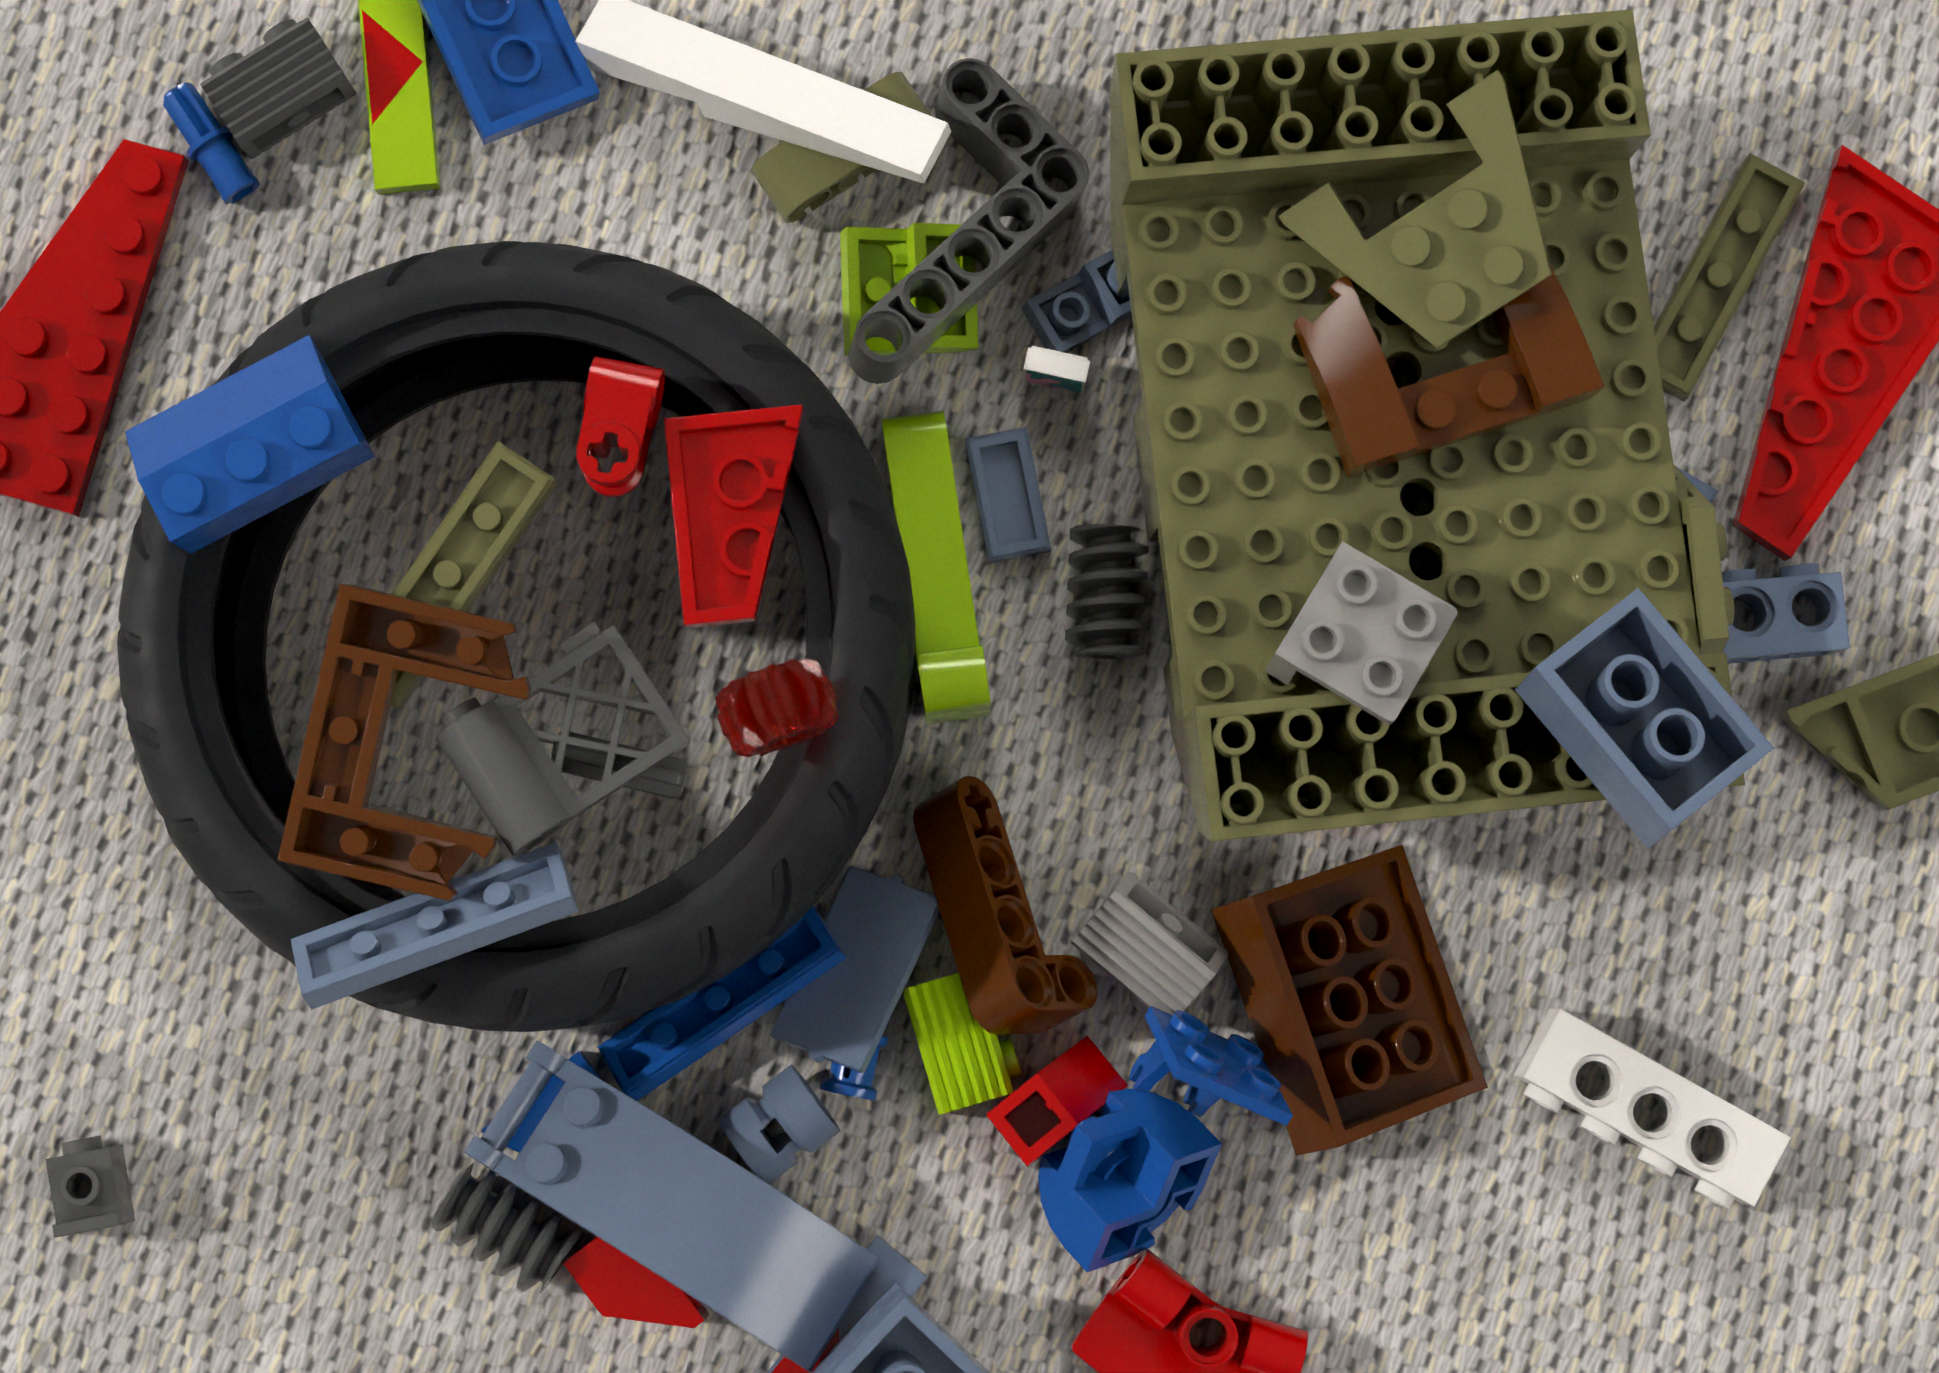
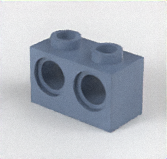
(1775, 629)

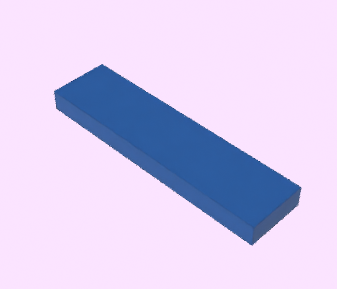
(686, 1030)

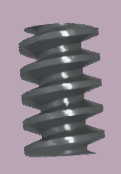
(1105, 591)
(505, 1229)

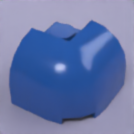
(1124, 1176)

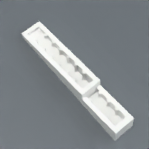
(759, 90)

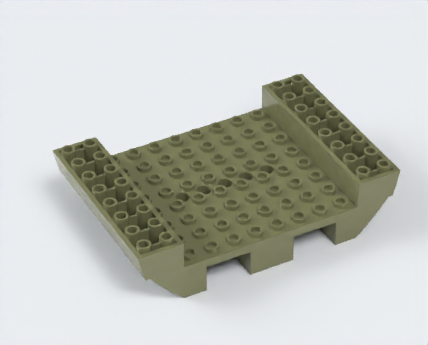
(1239, 462)

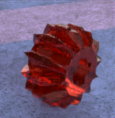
(776, 707)

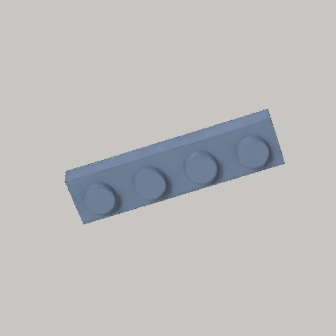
(429, 929)

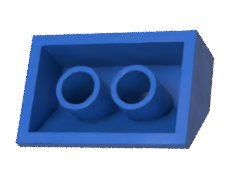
(246, 446)

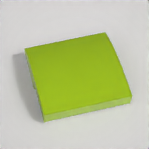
(877, 261)

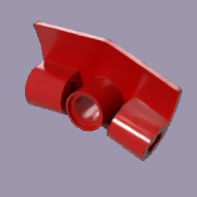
(1148, 1323)

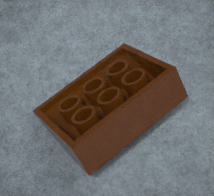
(1350, 1000)

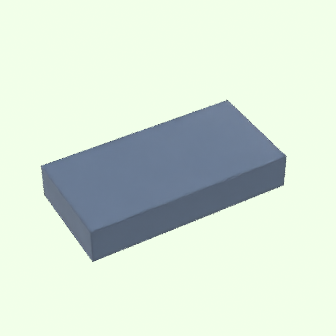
(1008, 495)

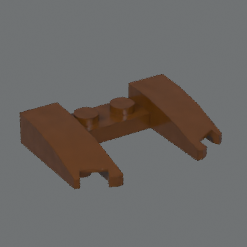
(1381, 424)
(329, 810)

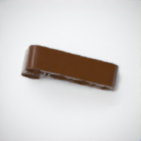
(989, 918)

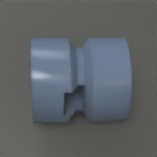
(798, 1112)

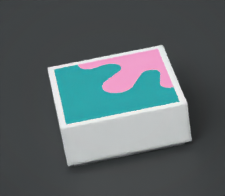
(1056, 369)

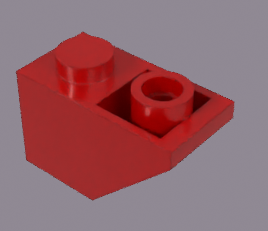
(1056, 1100)
(629, 1290)

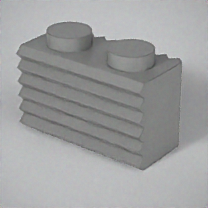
(1149, 948)

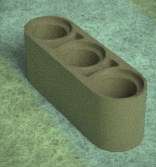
(808, 178)

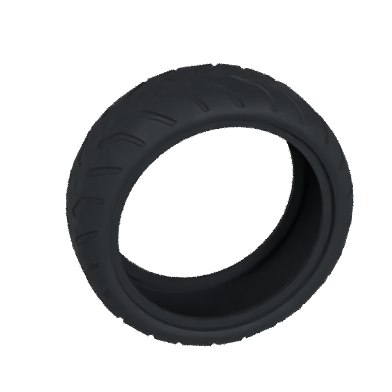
(459, 325)

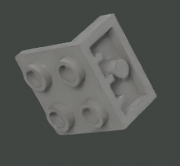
(1364, 634)

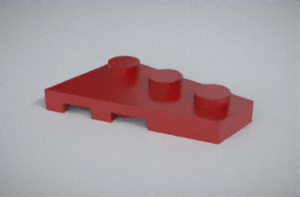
(726, 506)

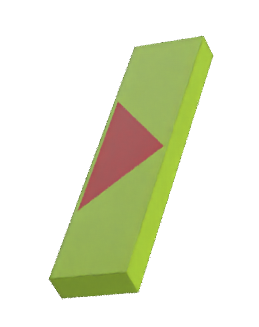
(399, 96)

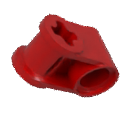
(619, 413)

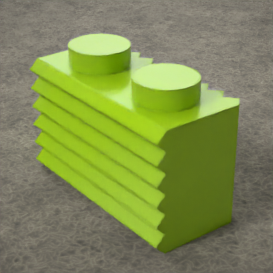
(958, 1054)

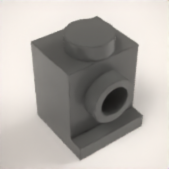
(110, 1196)

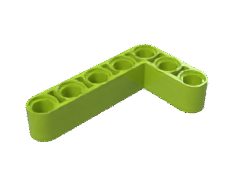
(932, 536)

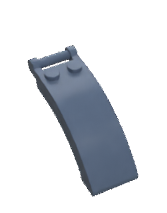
(678, 1208)

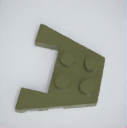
(1457, 250)

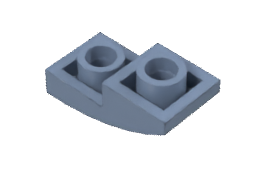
(1078, 306)

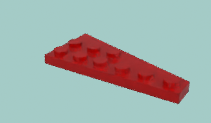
(75, 325)
(1848, 351)

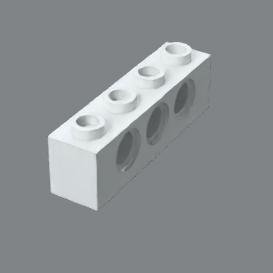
(1745, 1145)

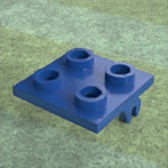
(1211, 1066)

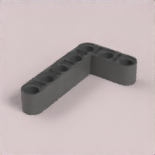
(982, 235)

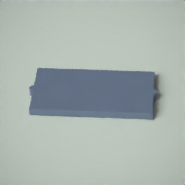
(847, 1008)

